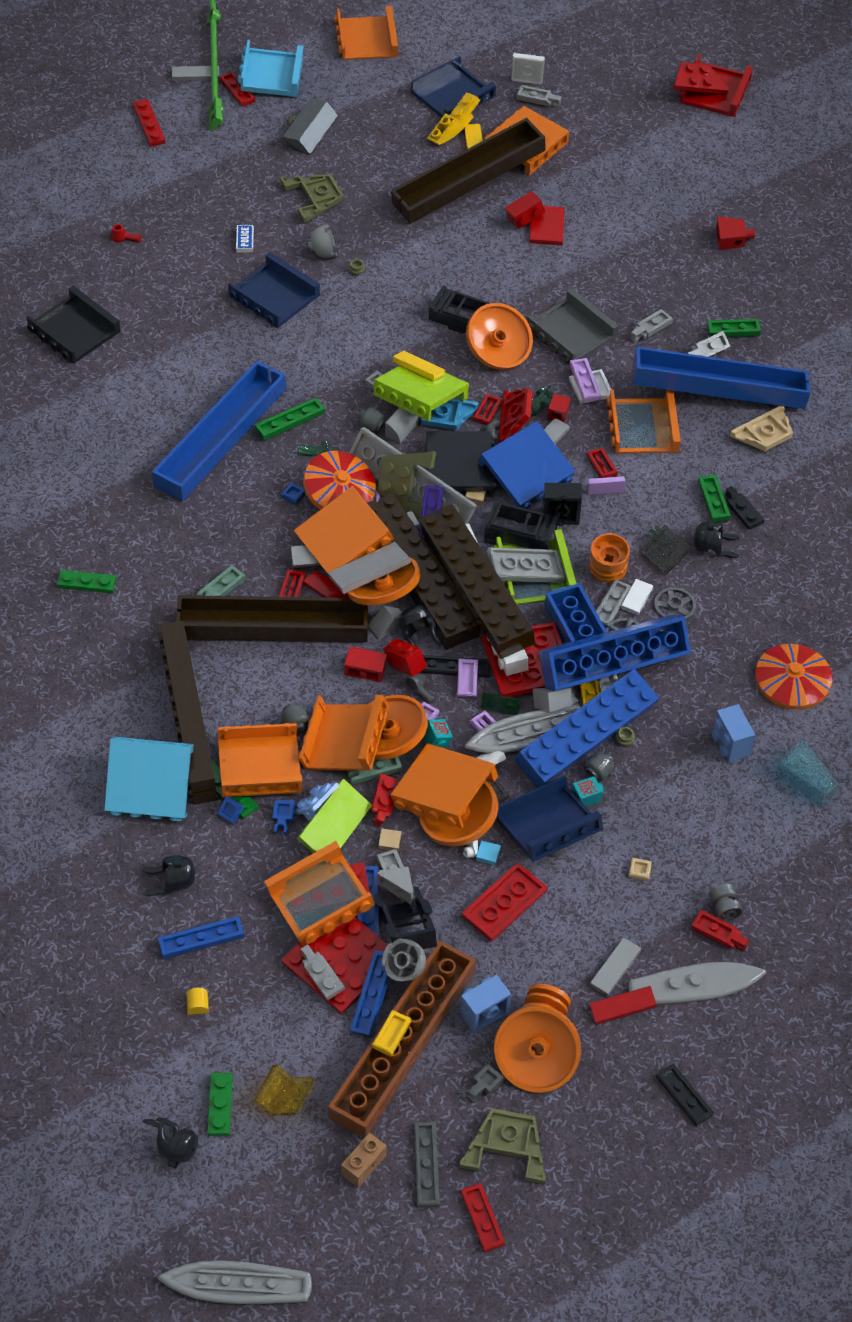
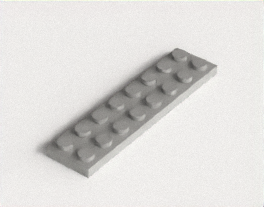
(371, 450)

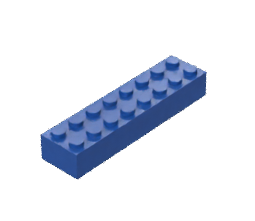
(614, 652)
(586, 729)

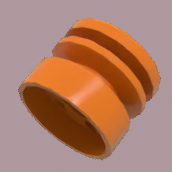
(609, 557)
(547, 996)

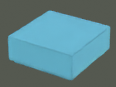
(488, 853)

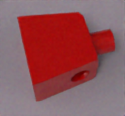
(732, 233)

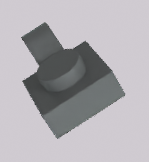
(485, 1081)

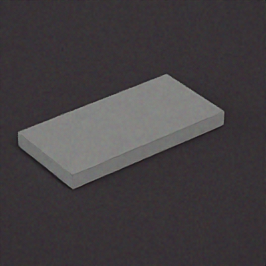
(526, 565)
(369, 567)

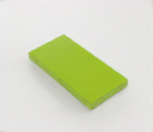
(335, 818)

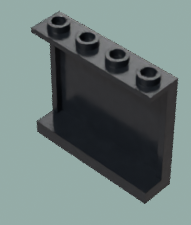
(75, 326)
(458, 459)

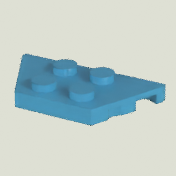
(451, 414)

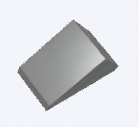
(385, 621)
(552, 700)
(397, 882)

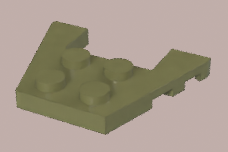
(320, 190)
(398, 477)
(507, 1135)

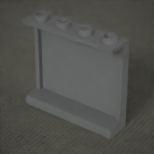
(573, 327)

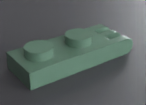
(223, 583)
(384, 766)

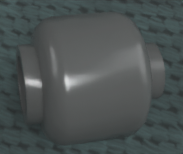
(371, 419)
(297, 714)
(599, 765)

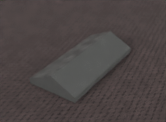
(310, 125)

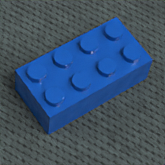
(573, 613)

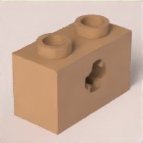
(363, 1160)

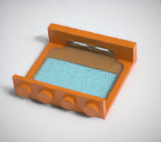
(644, 424)
(318, 893)

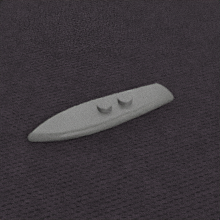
(517, 731)
(698, 981)
(238, 1282)

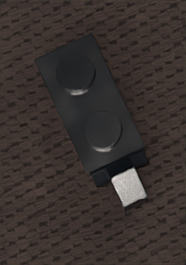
(743, 508)

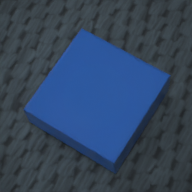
(293, 493)
(230, 809)

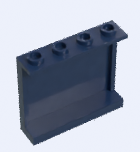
(447, 85)
(275, 291)
(547, 819)

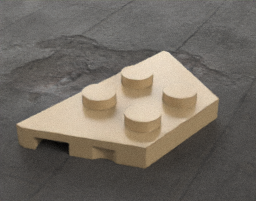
(765, 430)

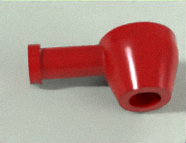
(119, 234)

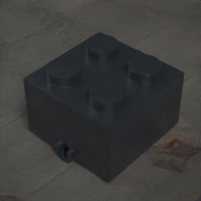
(564, 501)

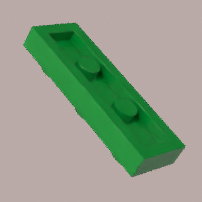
(734, 327)
(714, 498)
(86, 581)
(220, 1104)

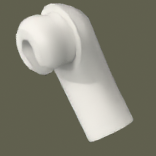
(471, 849)

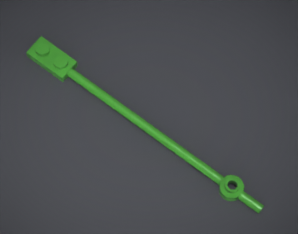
(215, 108)

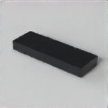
(685, 1095)

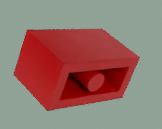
(525, 210)
(405, 657)
(365, 664)

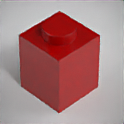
(559, 408)

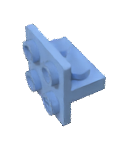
(311, 804)

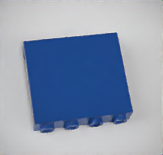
(527, 462)

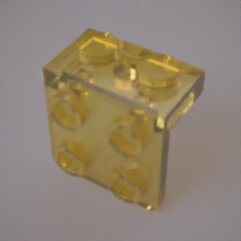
(282, 1093)

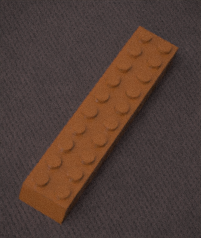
(379, 1076)

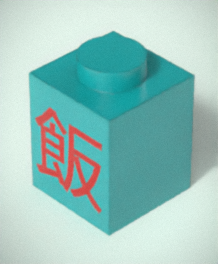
(438, 733)
(588, 791)

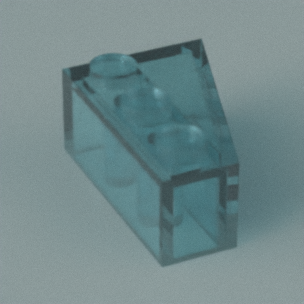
(807, 774)

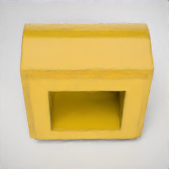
(197, 1001)

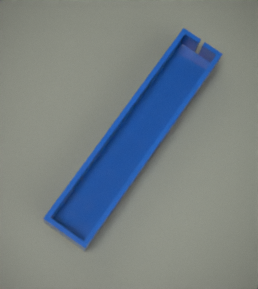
(720, 377)
(218, 431)

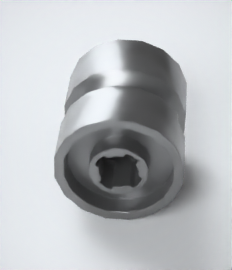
(726, 902)

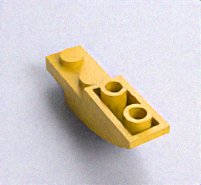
(452, 124)

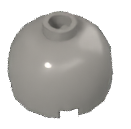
(322, 242)
(404, 960)

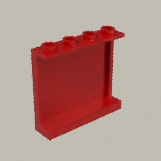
(720, 103)

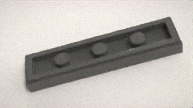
(426, 1164)

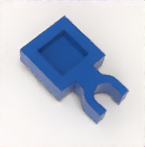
(283, 813)

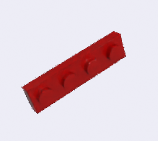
(149, 122)

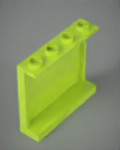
(417, 392)

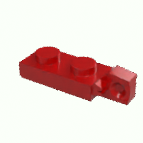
(382, 801)
(719, 931)

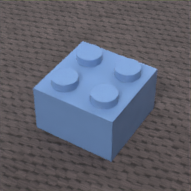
(733, 733)
(485, 1003)

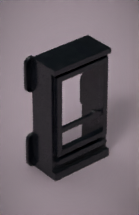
(455, 322)
(539, 539)
(425, 938)

